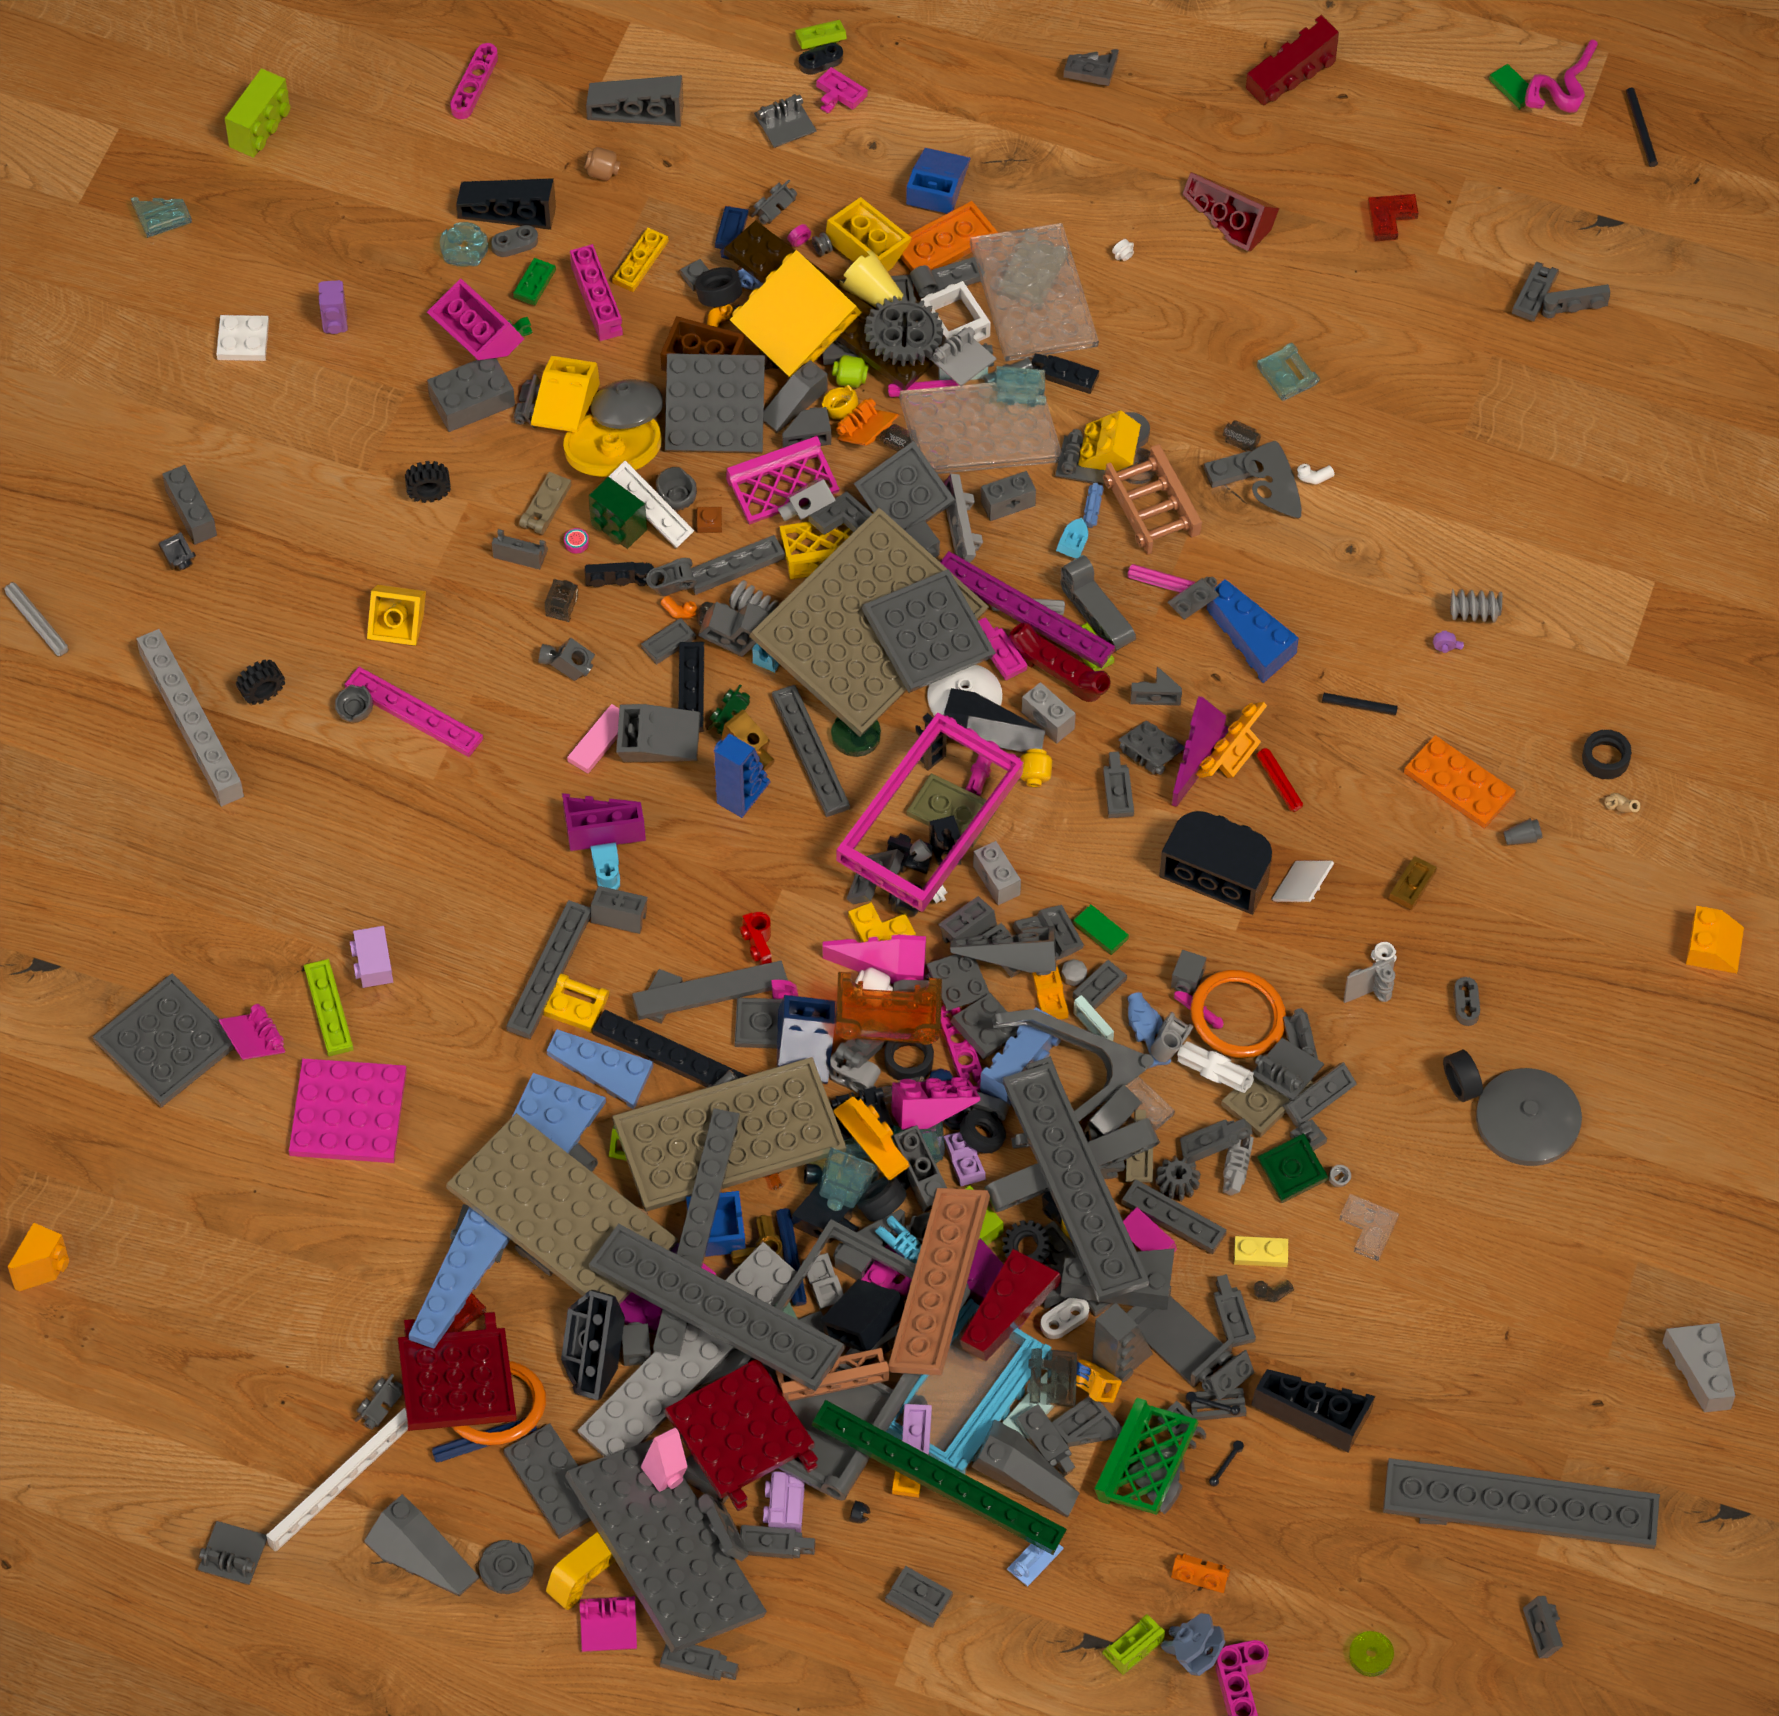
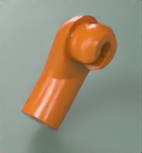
(677, 611)

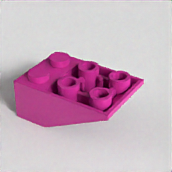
(930, 1101)

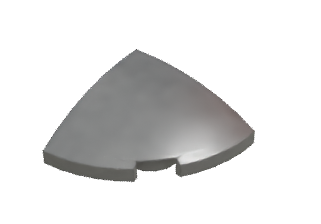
(1175, 1487)

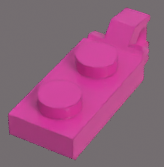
(1007, 658)

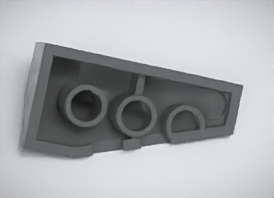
(1030, 951)
(1017, 1464)

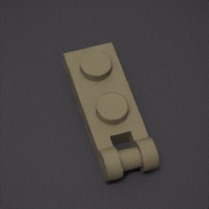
(545, 503)

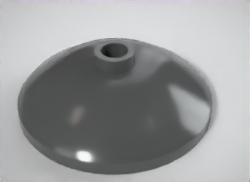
(626, 404)

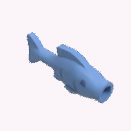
(1144, 1022)

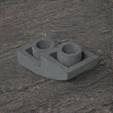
(1115, 1111)

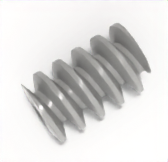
(743, 596)
(1475, 605)

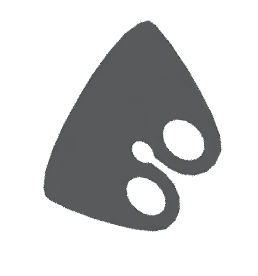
(1283, 487)

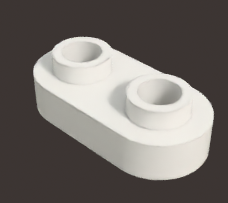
(1063, 1318)

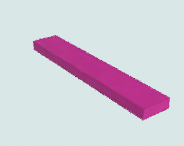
(417, 713)

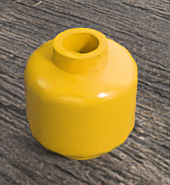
(1036, 767)

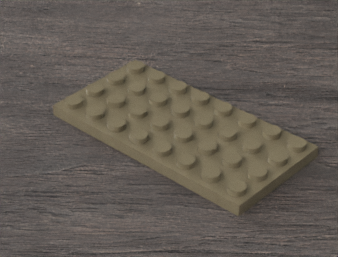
(780, 1127)
(550, 1204)

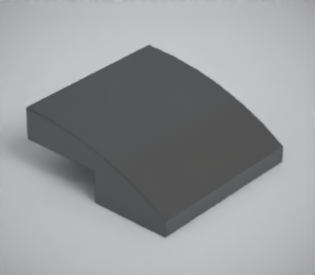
(1066, 936)

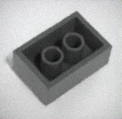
(471, 393)

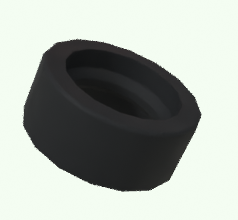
(718, 287)
(1611, 738)
(899, 1072)
(1463, 1075)

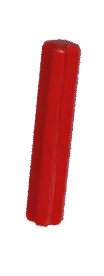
(1279, 780)

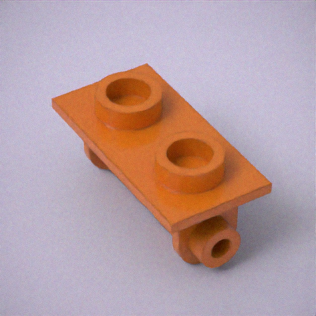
(1191, 1571)

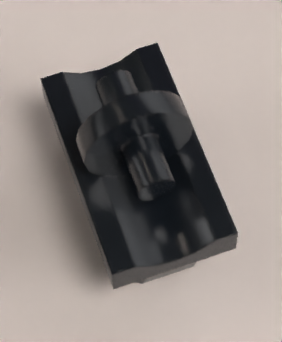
(903, 844)

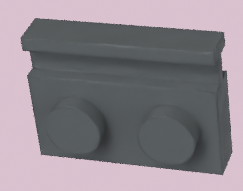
(919, 1596)

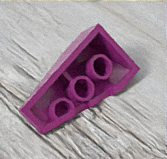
(1205, 731)

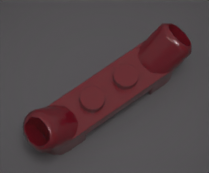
(1037, 651)

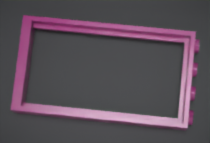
(890, 881)

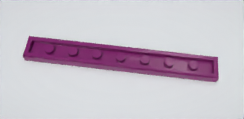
(1030, 611)

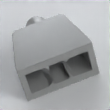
(818, 497)

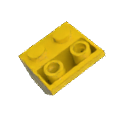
(1110, 441)

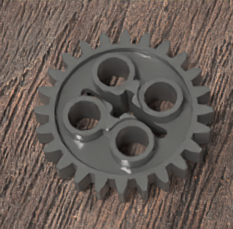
(881, 330)

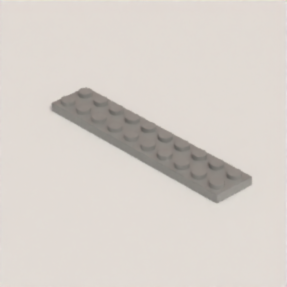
(667, 1378)

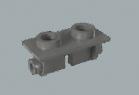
(767, 207)
(529, 395)
(1194, 597)
(1299, 1031)
(1229, 1376)
(386, 1393)

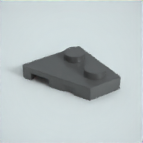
(1087, 1424)

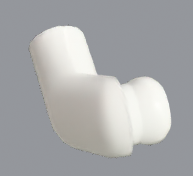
(1314, 477)

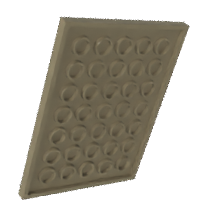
(825, 634)

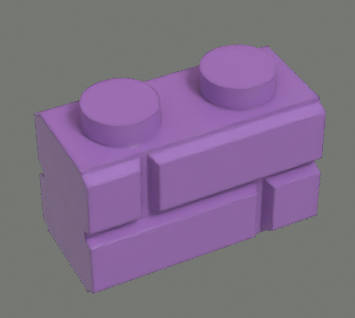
(333, 307)

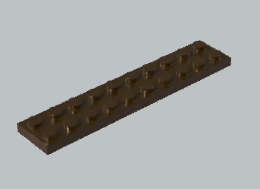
(762, 252)

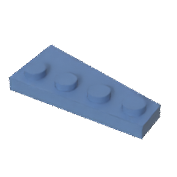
(610, 1068)

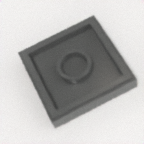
(757, 1022)

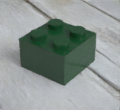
(617, 513)

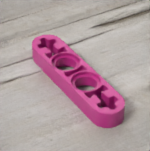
(475, 81)
(960, 1049)

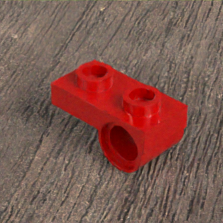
(757, 938)

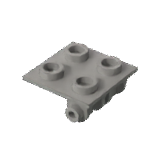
(962, 356)
(1375, 978)

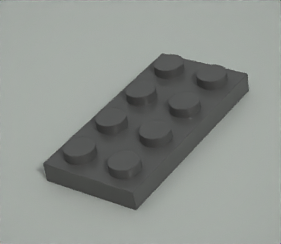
(542, 1465)

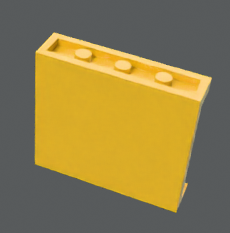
(795, 314)

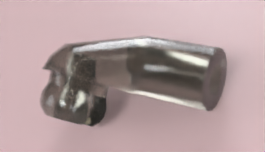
(1272, 1294)

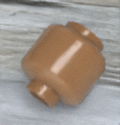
(601, 163)

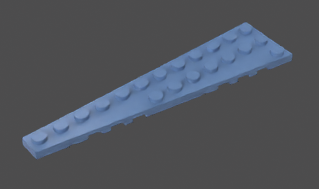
(562, 1116)

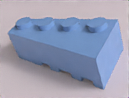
(1026, 1048)

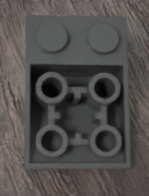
(657, 733)

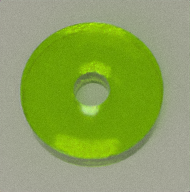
(1369, 1665)

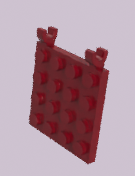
(459, 1380)
(741, 1430)

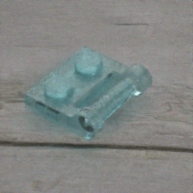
(1281, 375)

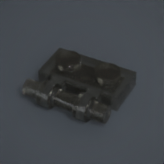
(1060, 1377)

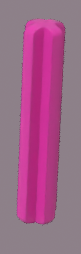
(894, 390)
(1158, 578)

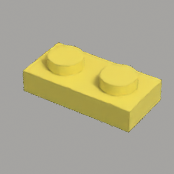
(1261, 1251)

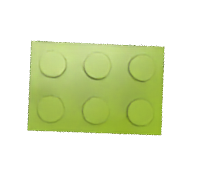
(257, 113)

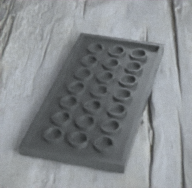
(665, 1549)

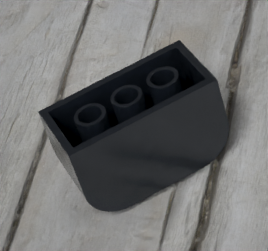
(1218, 860)

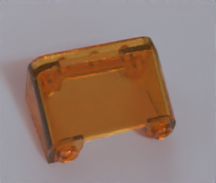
(888, 1014)

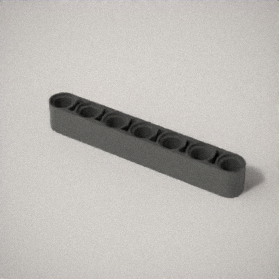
(1106, 1151)

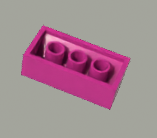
(475, 323)

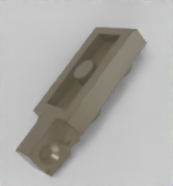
(1141, 1165)

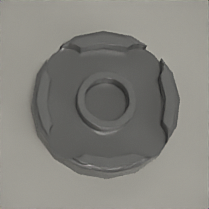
(506, 1567)

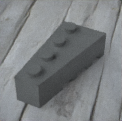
(637, 101)

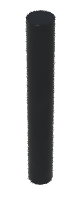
(1359, 703)

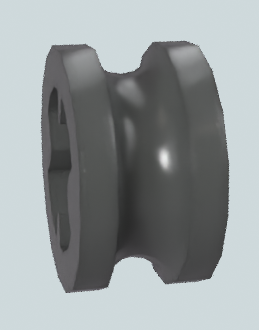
(822, 244)

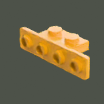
(1236, 746)
(872, 1136)

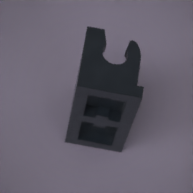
(937, 749)
(943, 836)

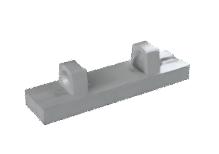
(963, 540)

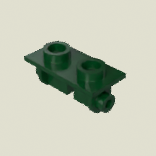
(733, 702)

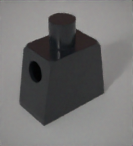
(815, 1214)

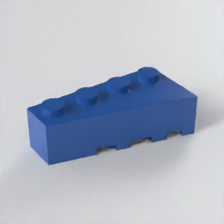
(1252, 630)
(738, 775)

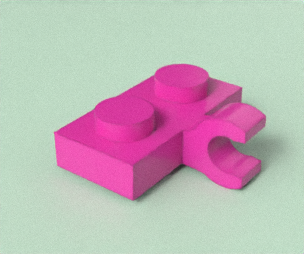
(839, 89)

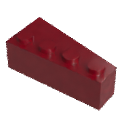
(1012, 1297)

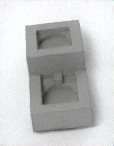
(824, 1282)

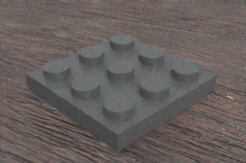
(906, 488)

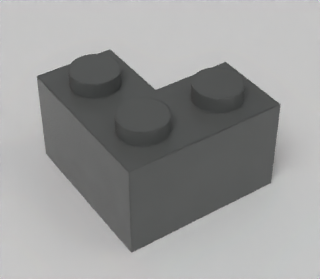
(732, 628)

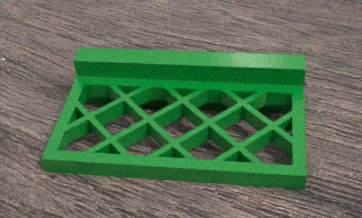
(1125, 1448)

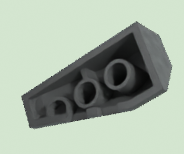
(412, 1542)

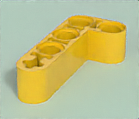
(577, 1569)

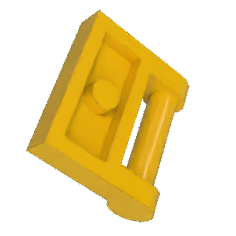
(574, 1010)

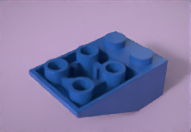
(936, 180)

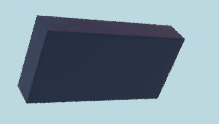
(731, 225)

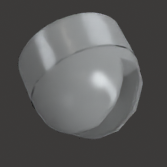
(1336, 1170)

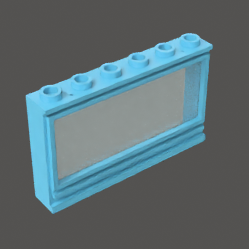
(970, 1393)

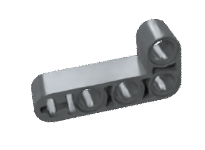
(1093, 604)

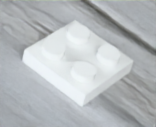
(242, 337)

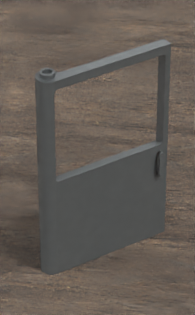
(874, 1403)

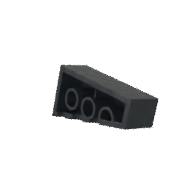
(508, 202)
(1314, 1408)

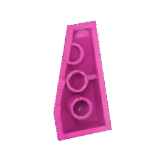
(899, 958)

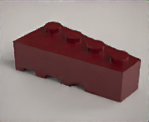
(1294, 62)

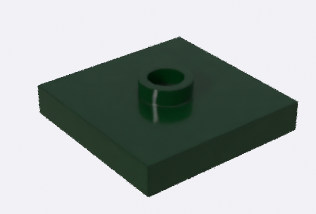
(1292, 1168)

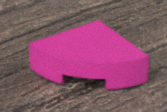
(782, 988)

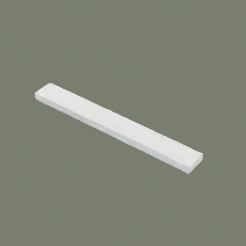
(338, 1481)

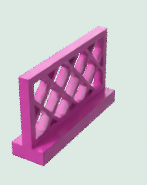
(770, 464)

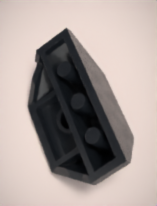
(592, 1343)

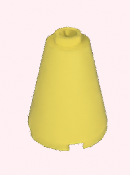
(870, 281)

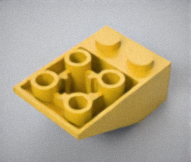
(565, 393)

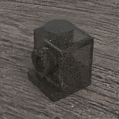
(561, 600)

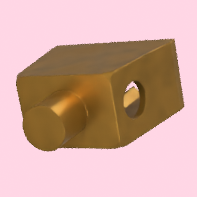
(748, 731)

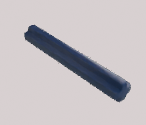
(790, 1251)
(463, 1446)

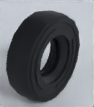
(988, 1122)

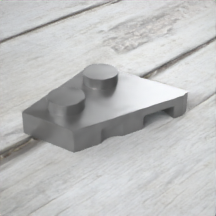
(1091, 67)

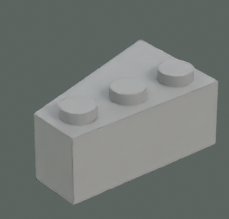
(1703, 1361)

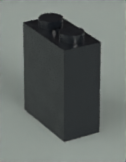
(863, 1315)

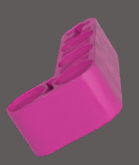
(1238, 1674)

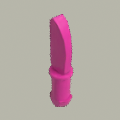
(1211, 1018)

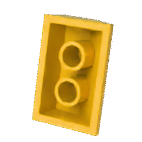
(864, 229)

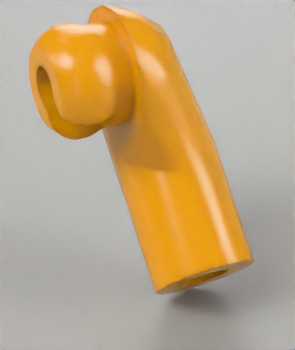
(719, 315)

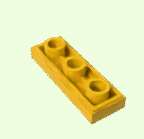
(640, 259)

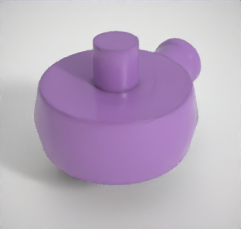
(1446, 642)

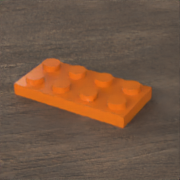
(946, 238)
(1459, 781)

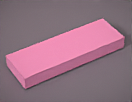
(596, 741)

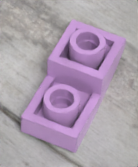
(964, 1160)

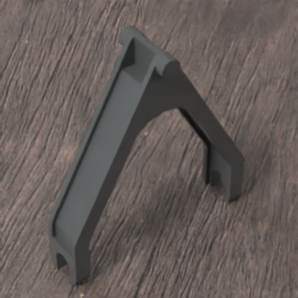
(1120, 1061)

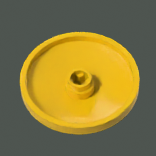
(603, 449)

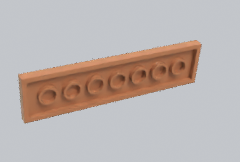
(939, 1281)

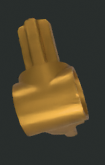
(766, 1235)

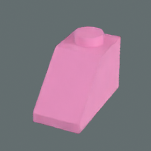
(665, 1461)

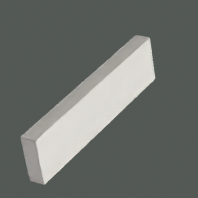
(657, 509)

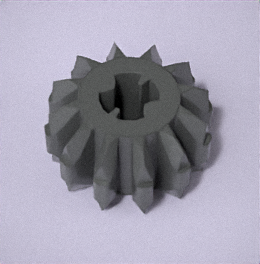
(1178, 1187)

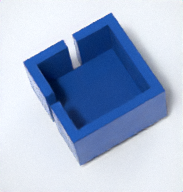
(724, 1234)

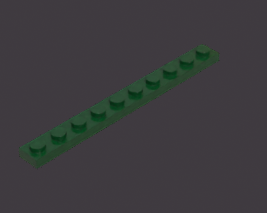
(939, 1477)

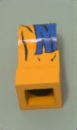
(1093, 1380)

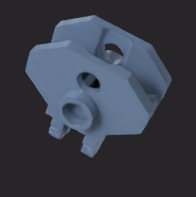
(1193, 1644)

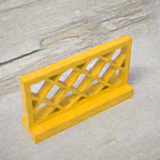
(806, 563)

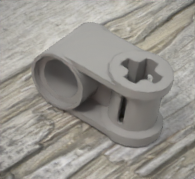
(1170, 1038)
(853, 1077)

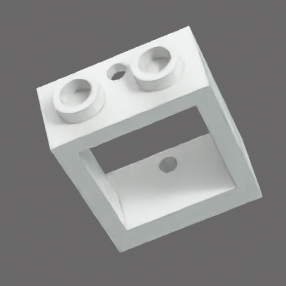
(954, 293)

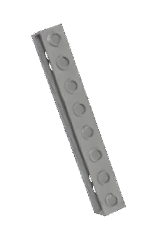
(190, 717)

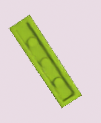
(328, 1007)

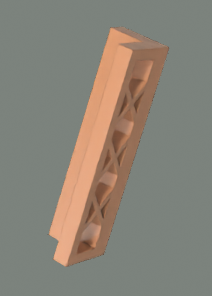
(840, 1380)

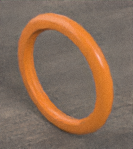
(1219, 1045)
(525, 1426)

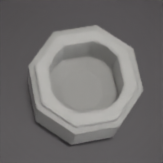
(1074, 972)

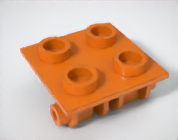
(864, 423)

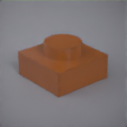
(709, 519)

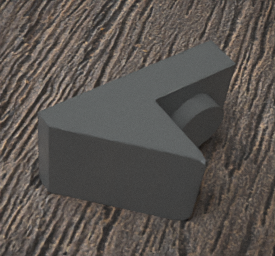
(1162, 692)

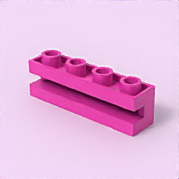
(596, 292)

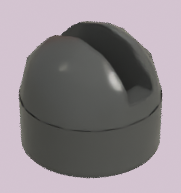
(547, 654)
(921, 850)

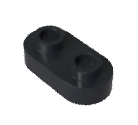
(821, 58)

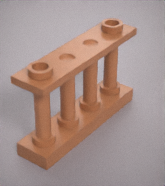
(1168, 481)

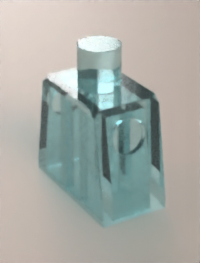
(845, 1179)

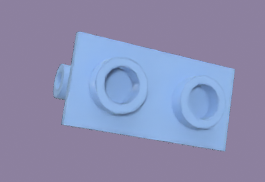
(1032, 1563)

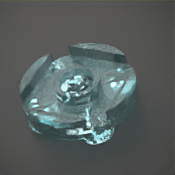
(463, 256)

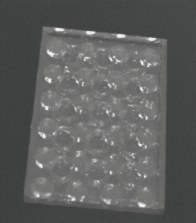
(1034, 292)
(972, 431)

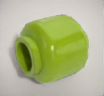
(850, 371)

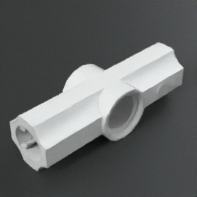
(1215, 1067)

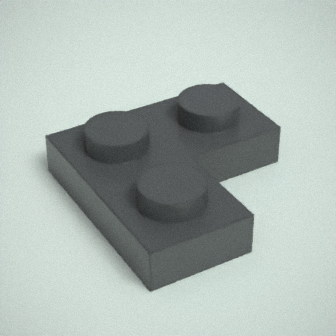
(843, 510)
(863, 889)

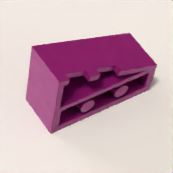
(602, 822)

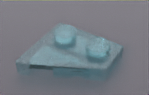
(161, 214)

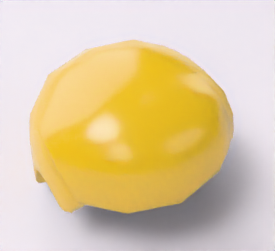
(840, 402)

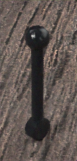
(1192, 1398)
(1237, 1447)

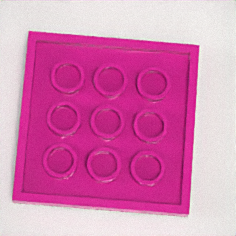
(348, 1110)

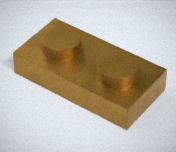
(1413, 882)

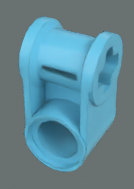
(606, 865)

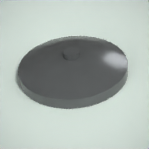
(1528, 1117)

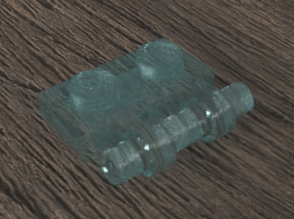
(1020, 380)

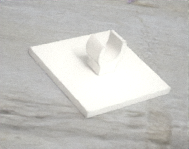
(1302, 881)

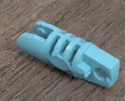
(905, 1244)

